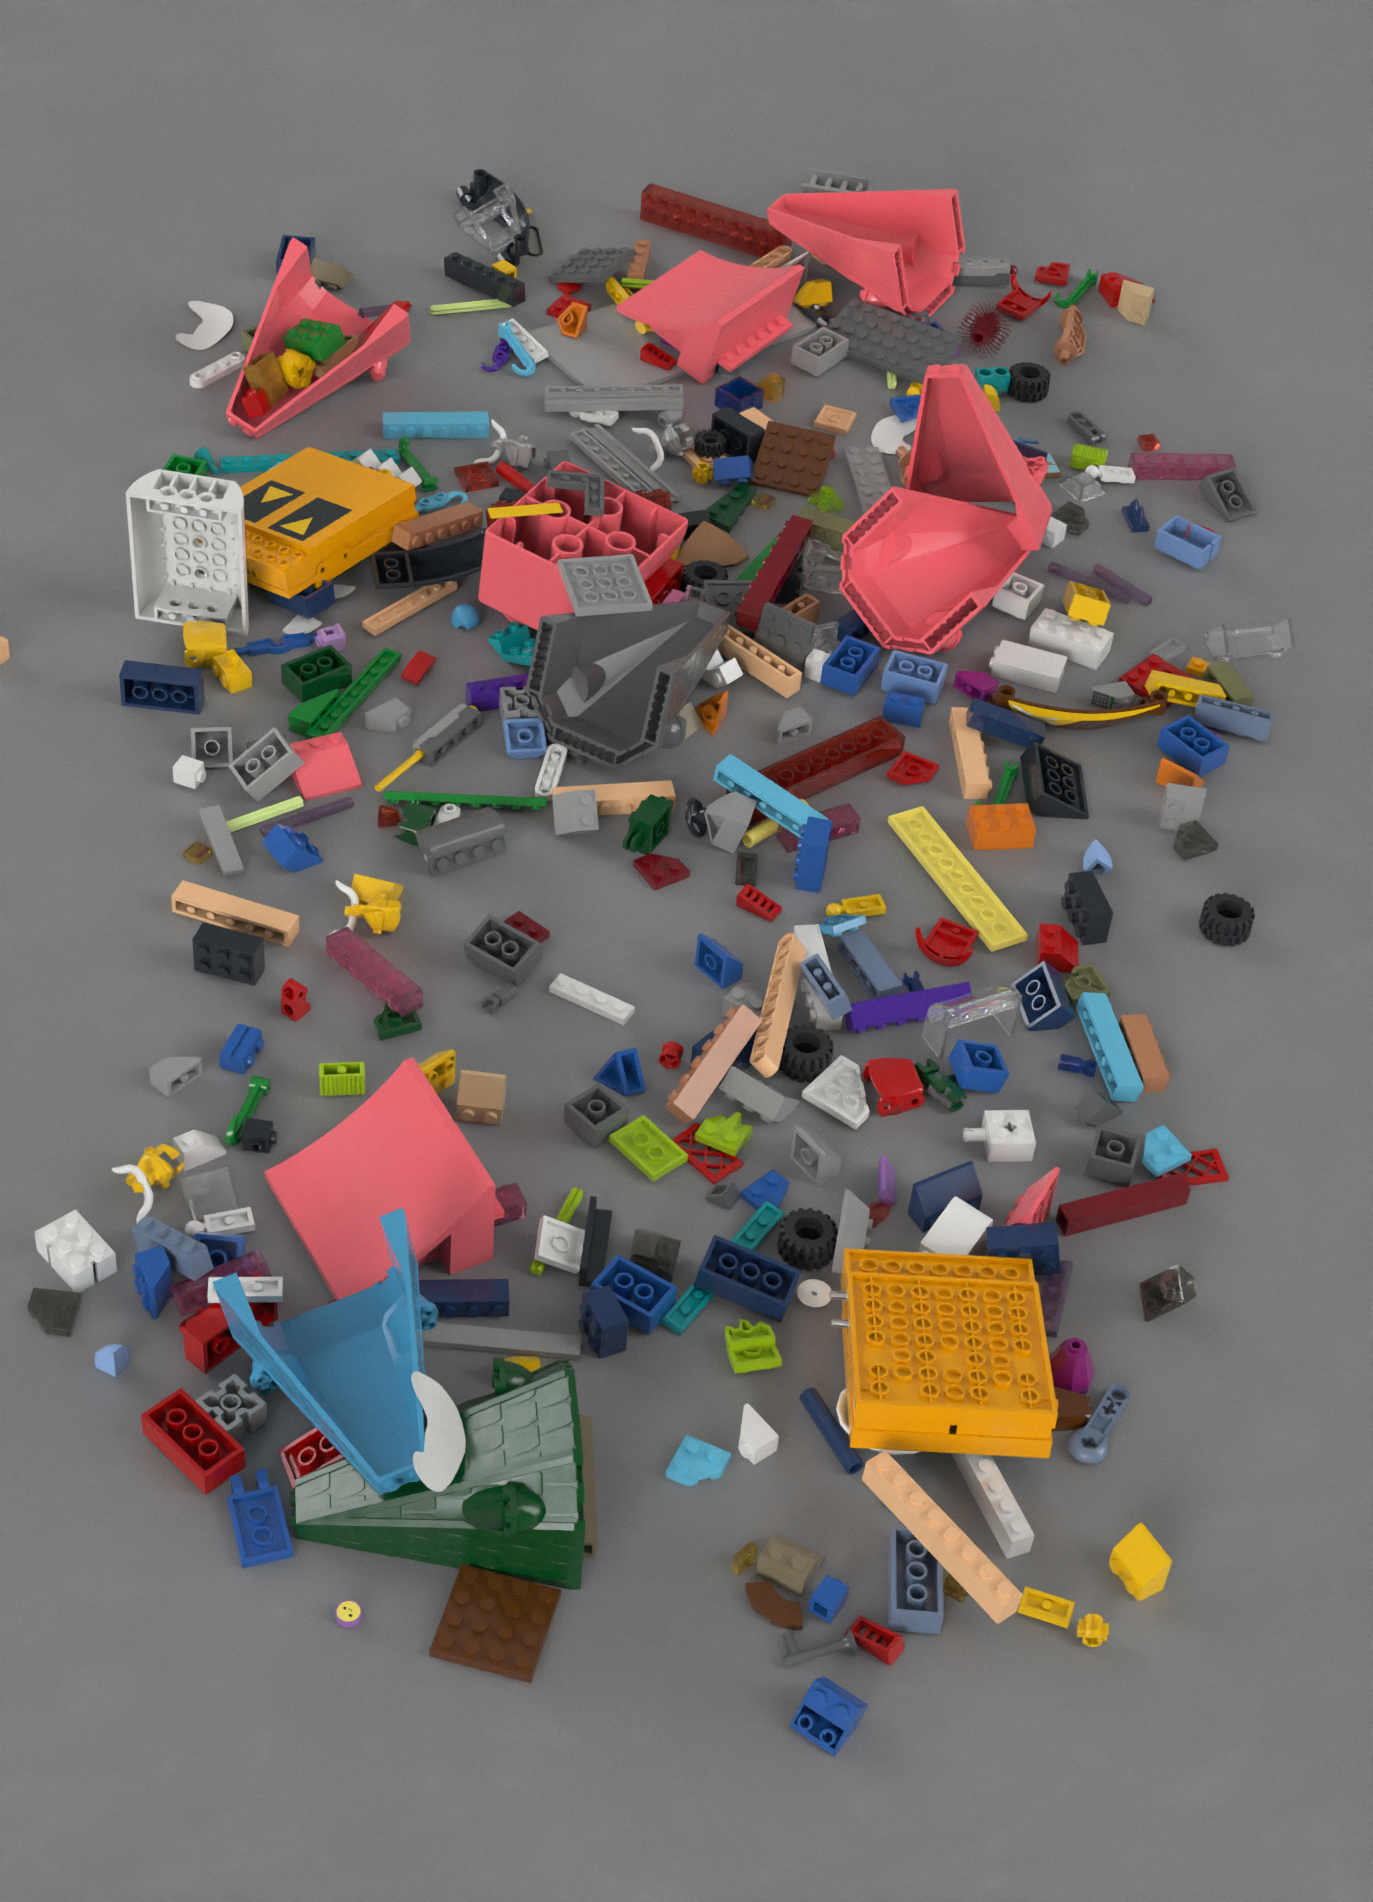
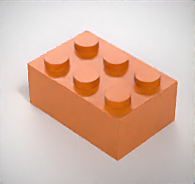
(1001, 826)

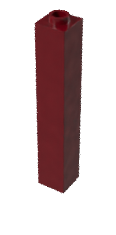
(1122, 1204)

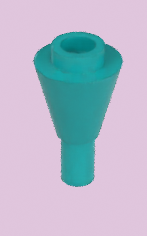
(204, 454)

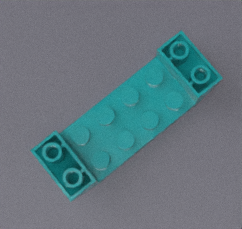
(514, 643)

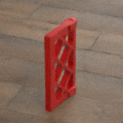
(725, 1169)
(1204, 1177)

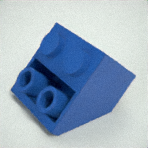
(292, 848)
(152, 1279)
(828, 1715)

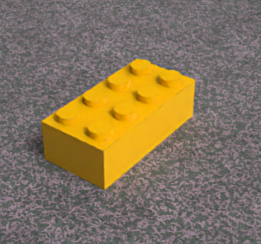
(1086, 603)

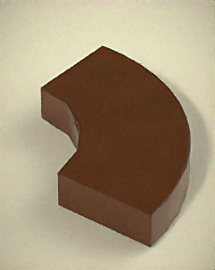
(772, 1606)

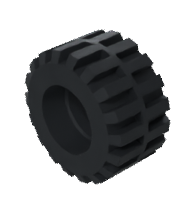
(1028, 382)
(697, 572)
(1226, 919)
(806, 1053)
(804, 1252)

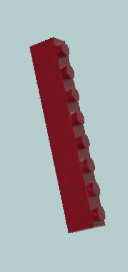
(774, 571)

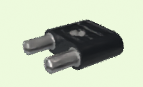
(818, 315)

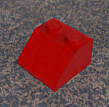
(1056, 948)

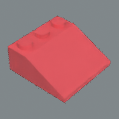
(326, 767)
(1036, 1201)

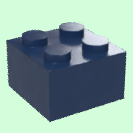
(603, 1322)

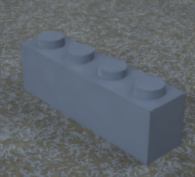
(1233, 717)
(868, 965)
(184, 1253)

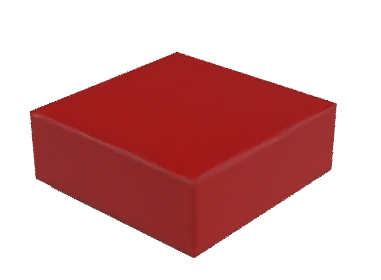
(568, 288)

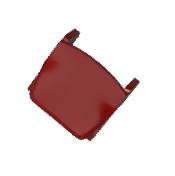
(896, 1084)

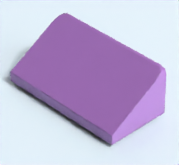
(886, 1182)

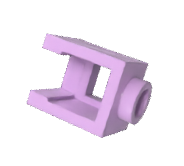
(331, 636)

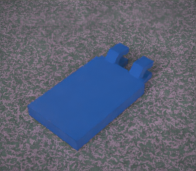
(258, 1522)

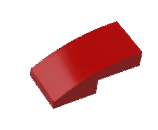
(418, 667)

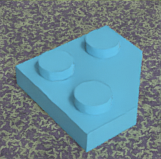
(1163, 1152)
(697, 1461)

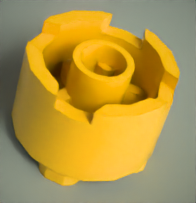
(296, 368)

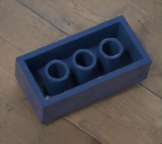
(162, 687)
(747, 1278)

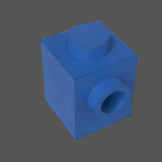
(828, 1598)

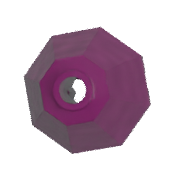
(1072, 1366)

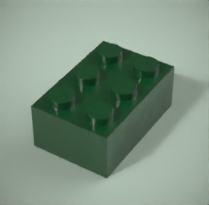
(316, 673)

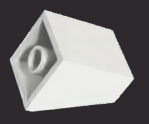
(958, 1231)

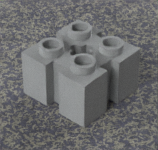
(515, 704)
(234, 1407)

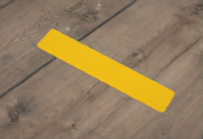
(524, 510)

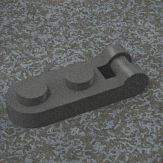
(1086, 427)

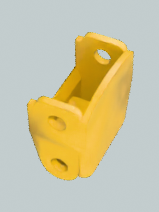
(203, 641)

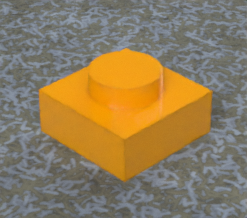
(1197, 667)

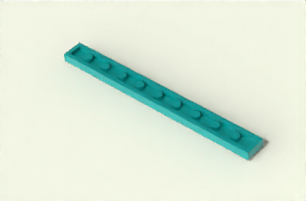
(263, 462)

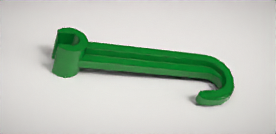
(1089, 280)
(428, 483)
(1009, 775)
(257, 1087)

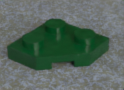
(391, 1024)

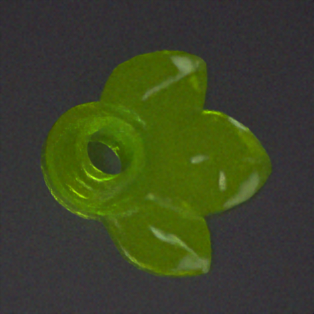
(826, 499)

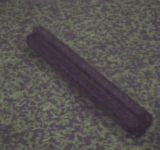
(1122, 584)

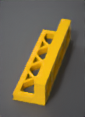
(616, 292)

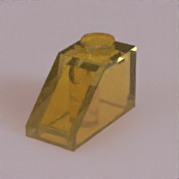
(773, 386)

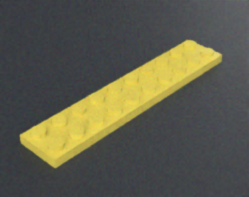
(957, 879)

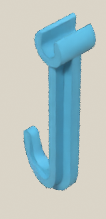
(506, 332)

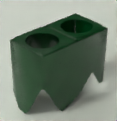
(418, 818)

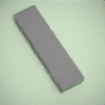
(221, 840)

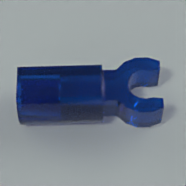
(914, 983)
(1076, 1065)

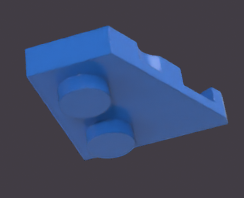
(768, 1188)

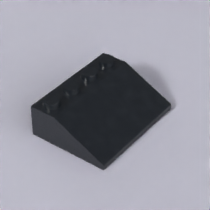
(1053, 784)

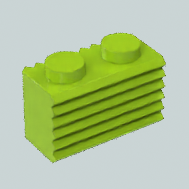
(1084, 456)
(342, 1078)

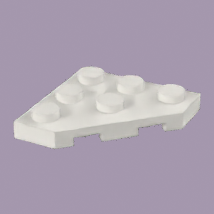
(840, 1092)

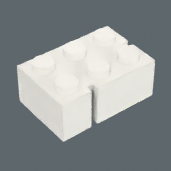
(73, 1249)

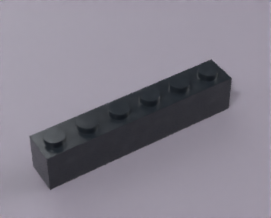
(484, 279)

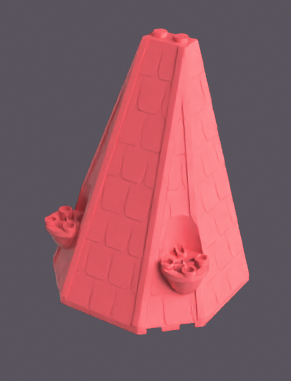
(888, 242)
(299, 297)
(969, 455)
(926, 567)

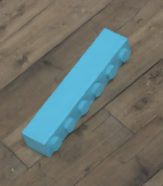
(435, 425)
(770, 797)
(1109, 1047)

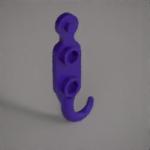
(499, 357)

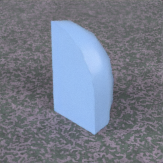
(1097, 858)
(112, 1359)

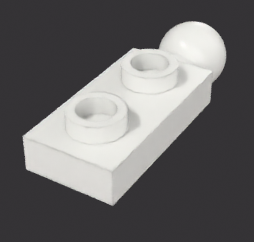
(606, 418)
(1112, 473)
(228, 1222)

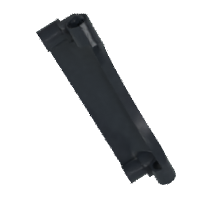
(481, 193)

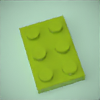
(648, 1148)

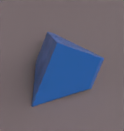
(622, 1073)

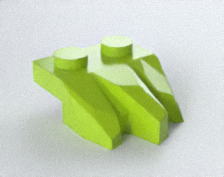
(724, 1134)
(751, 1347)

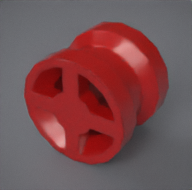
(671, 1055)

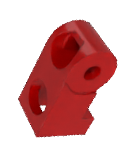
(294, 996)

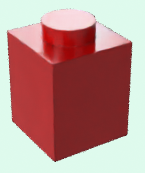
(255, 402)

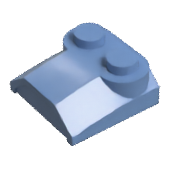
(524, 738)

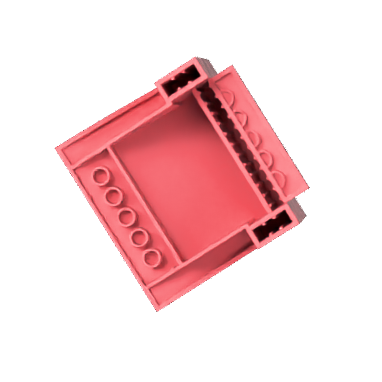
(716, 310)
(384, 1158)

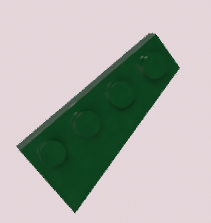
(727, 509)

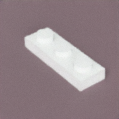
(255, 1289)

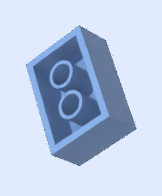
(914, 676)

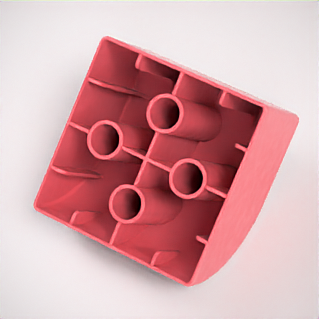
(523, 551)

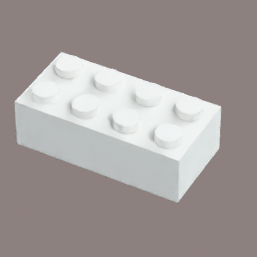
(1070, 638)

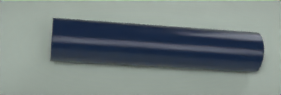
(831, 1431)

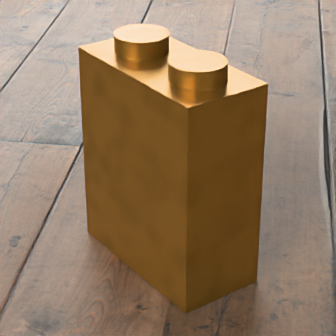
(266, 374)

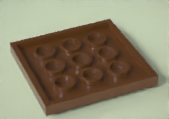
(792, 459)
(495, 1623)

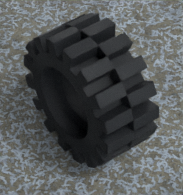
(710, 444)

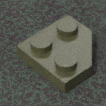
(1085, 979)

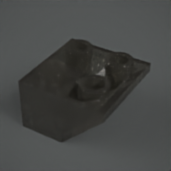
(655, 1252)
(1166, 1292)

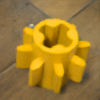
(702, 473)
(1092, 1630)

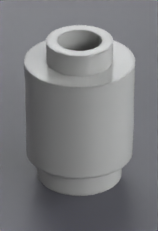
(669, 416)

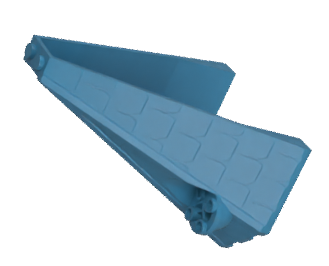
(350, 1362)

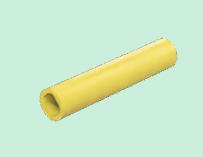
(761, 831)

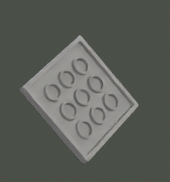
(604, 585)

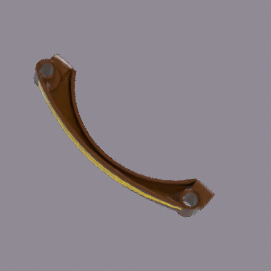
(1079, 718)

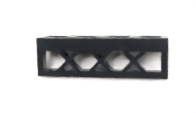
(595, 1243)

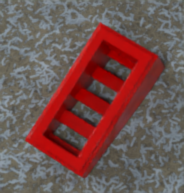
(654, 355)
(749, 895)
(888, 1650)

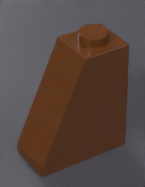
(1072, 1410)

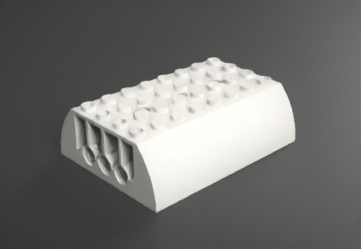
(163, 522)

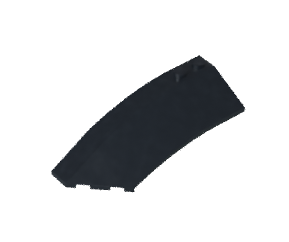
(429, 564)

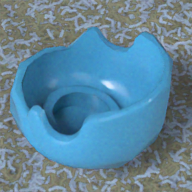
(466, 616)

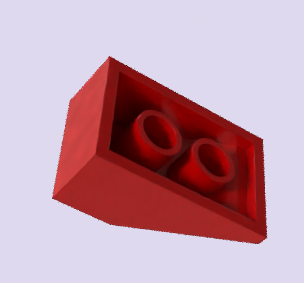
(1111, 285)
(308, 1454)

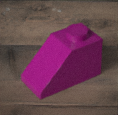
(976, 684)

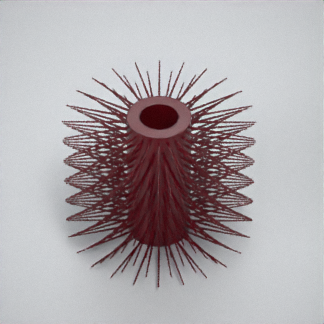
(985, 328)

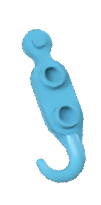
(438, 500)

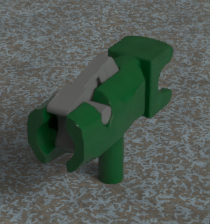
(940, 1086)

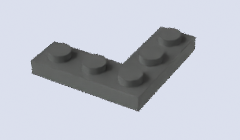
(589, 483)

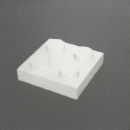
(559, 1244)

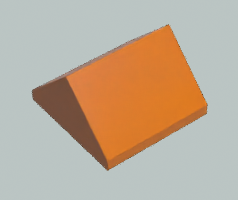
(1175, 774)

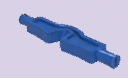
(267, 645)

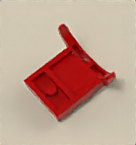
(1019, 303)
(947, 943)

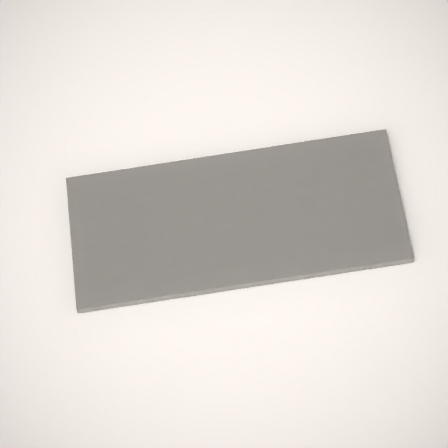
(612, 345)

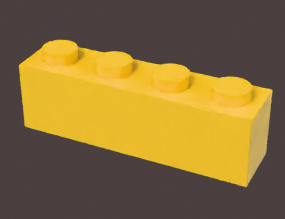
(1182, 689)

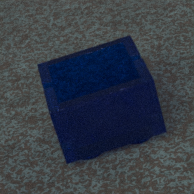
(739, 395)

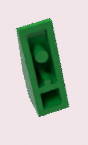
(309, 712)

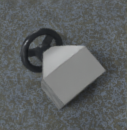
(725, 819)

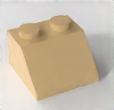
(1135, 302)
(481, 1097)

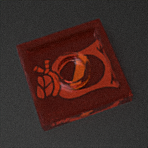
(476, 476)

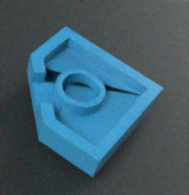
(844, 922)

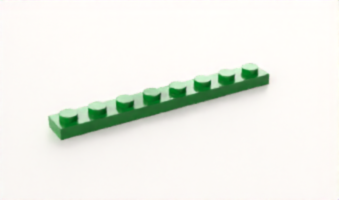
(355, 694)
(474, 800)

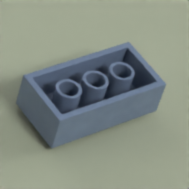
(913, 1584)

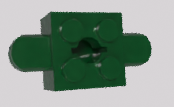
(648, 825)

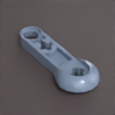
(1098, 1428)

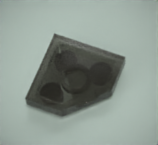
(1073, 516)
(1193, 841)
(54, 1310)

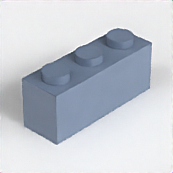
(825, 986)

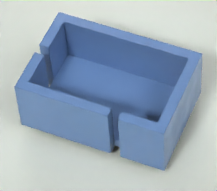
(1196, 550)

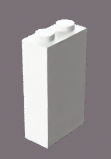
(1028, 666)

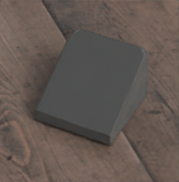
(724, 1195)

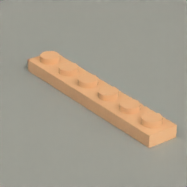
(407, 606)

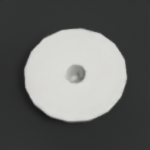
(814, 1293)

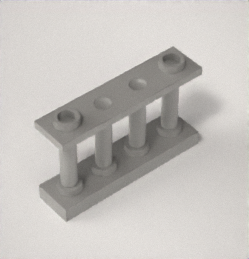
(832, 179)

